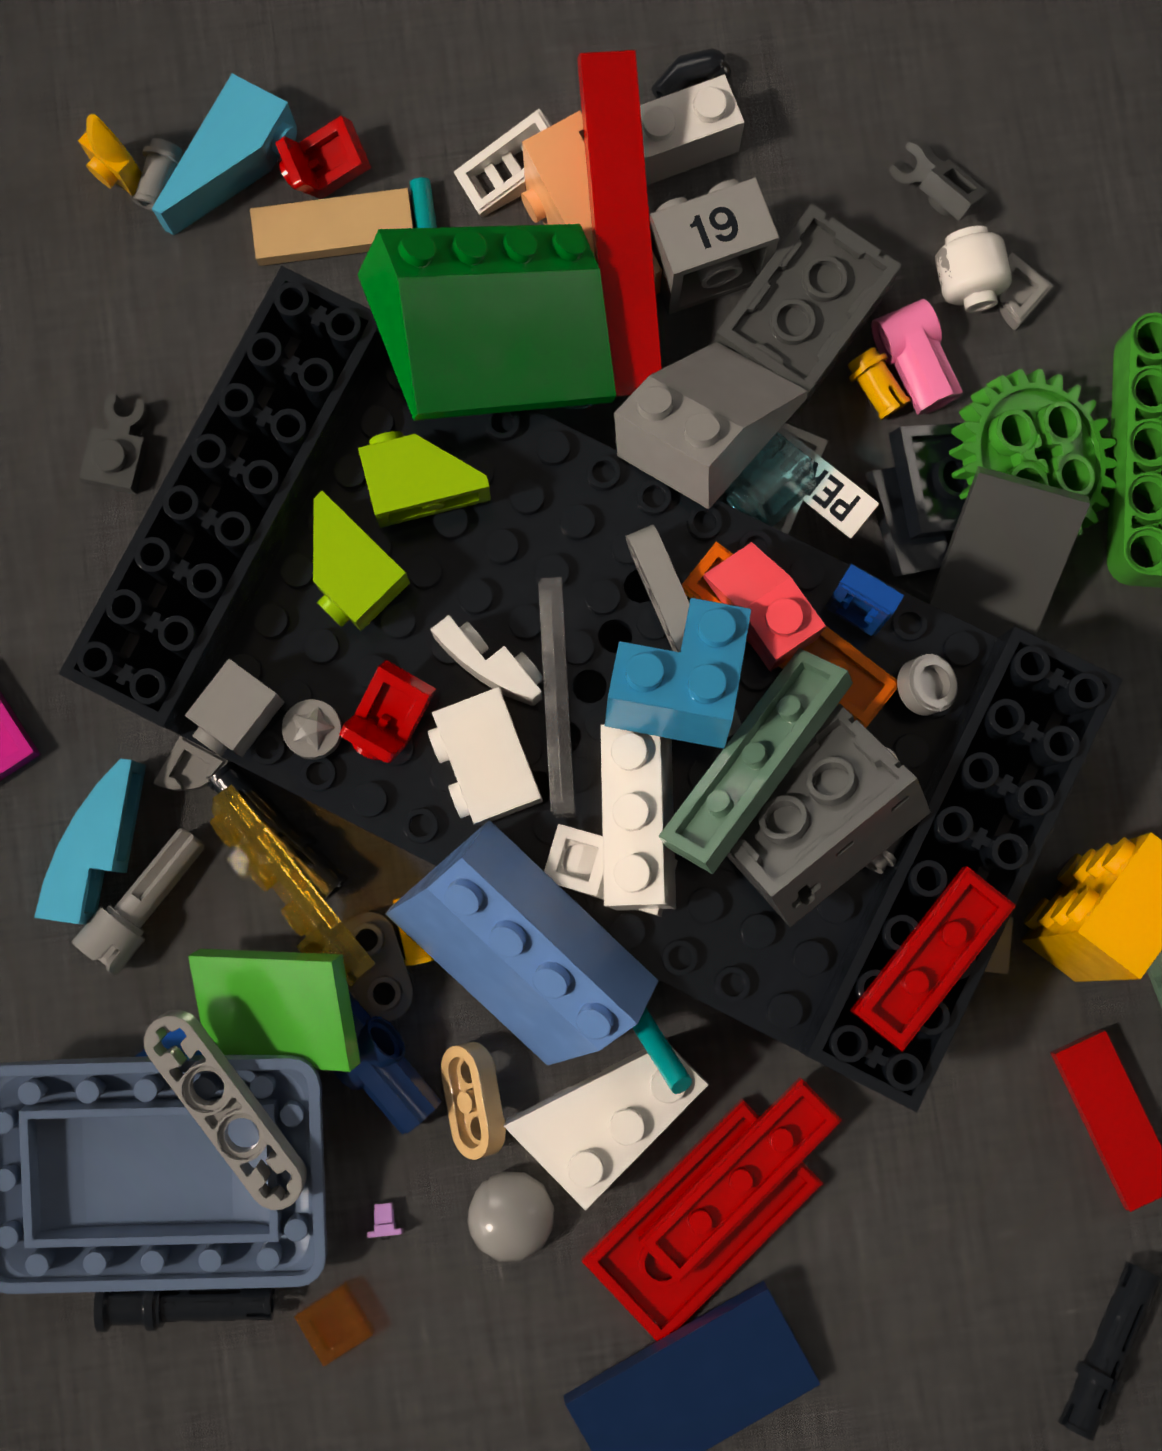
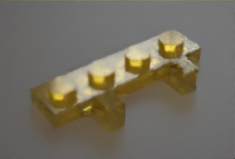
(271, 867)

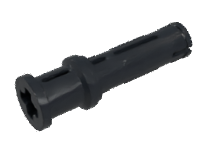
(159, 1307)

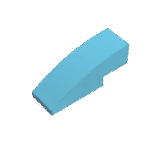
(93, 843)

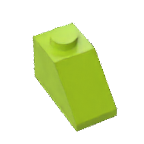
(417, 479)
(351, 567)

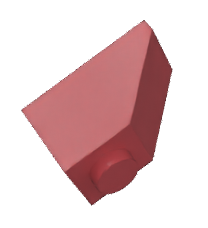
(780, 612)

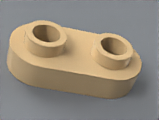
(473, 1100)

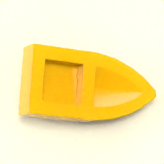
(108, 156)

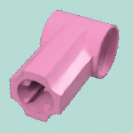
(913, 345)

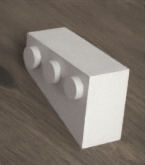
(602, 1123)

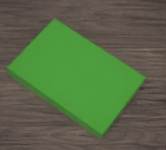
(277, 1005)

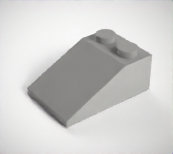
(703, 420)

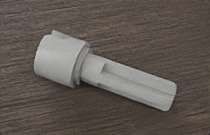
(116, 931)

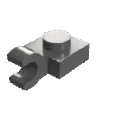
(948, 187)

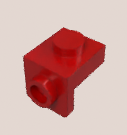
(323, 159)
(388, 713)

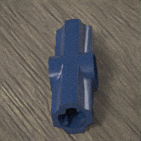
(387, 1073)

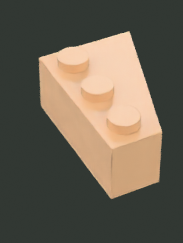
(559, 181)

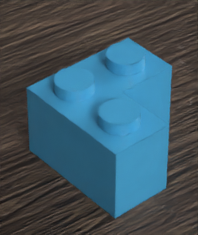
(687, 691)

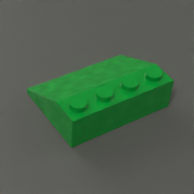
(490, 318)

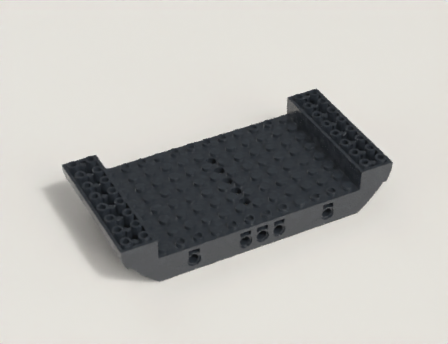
(230, 576)

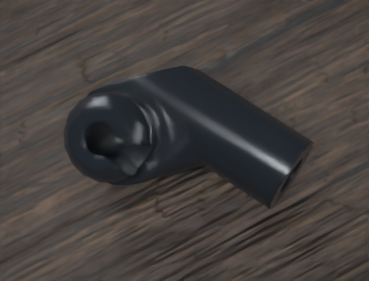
(691, 67)

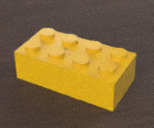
(1104, 914)

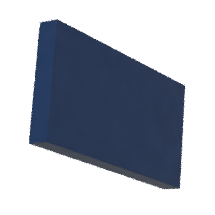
(697, 1381)

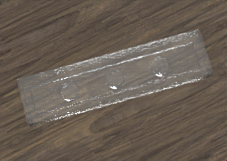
(556, 698)

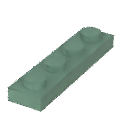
(755, 760)

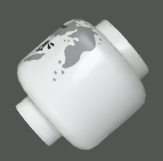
(973, 268)

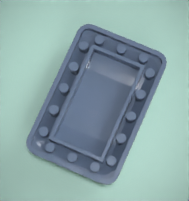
(128, 1193)

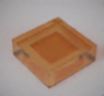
(334, 1324)

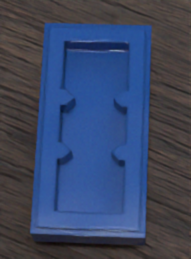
(864, 600)

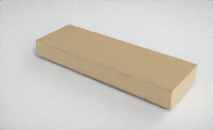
(326, 225)

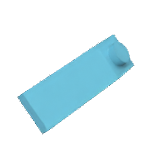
(226, 153)

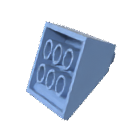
(525, 948)

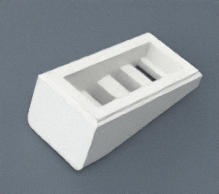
(485, 161)

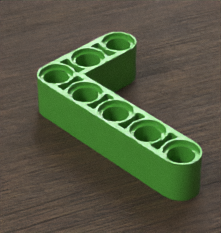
(1129, 422)

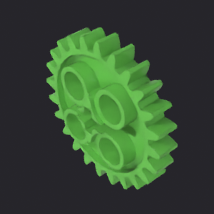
(1024, 410)

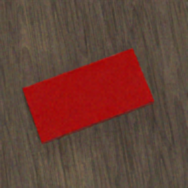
(636, 1275)

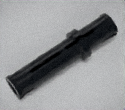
(324, 875)
(1105, 1359)

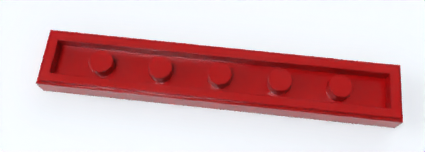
(620, 212)

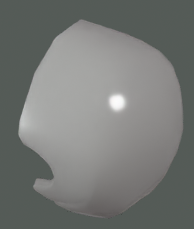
(510, 1216)

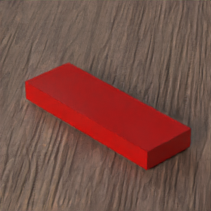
(933, 958)
(1113, 1117)

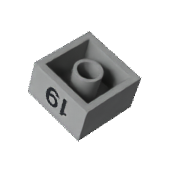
(712, 243)

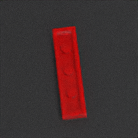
(739, 1180)

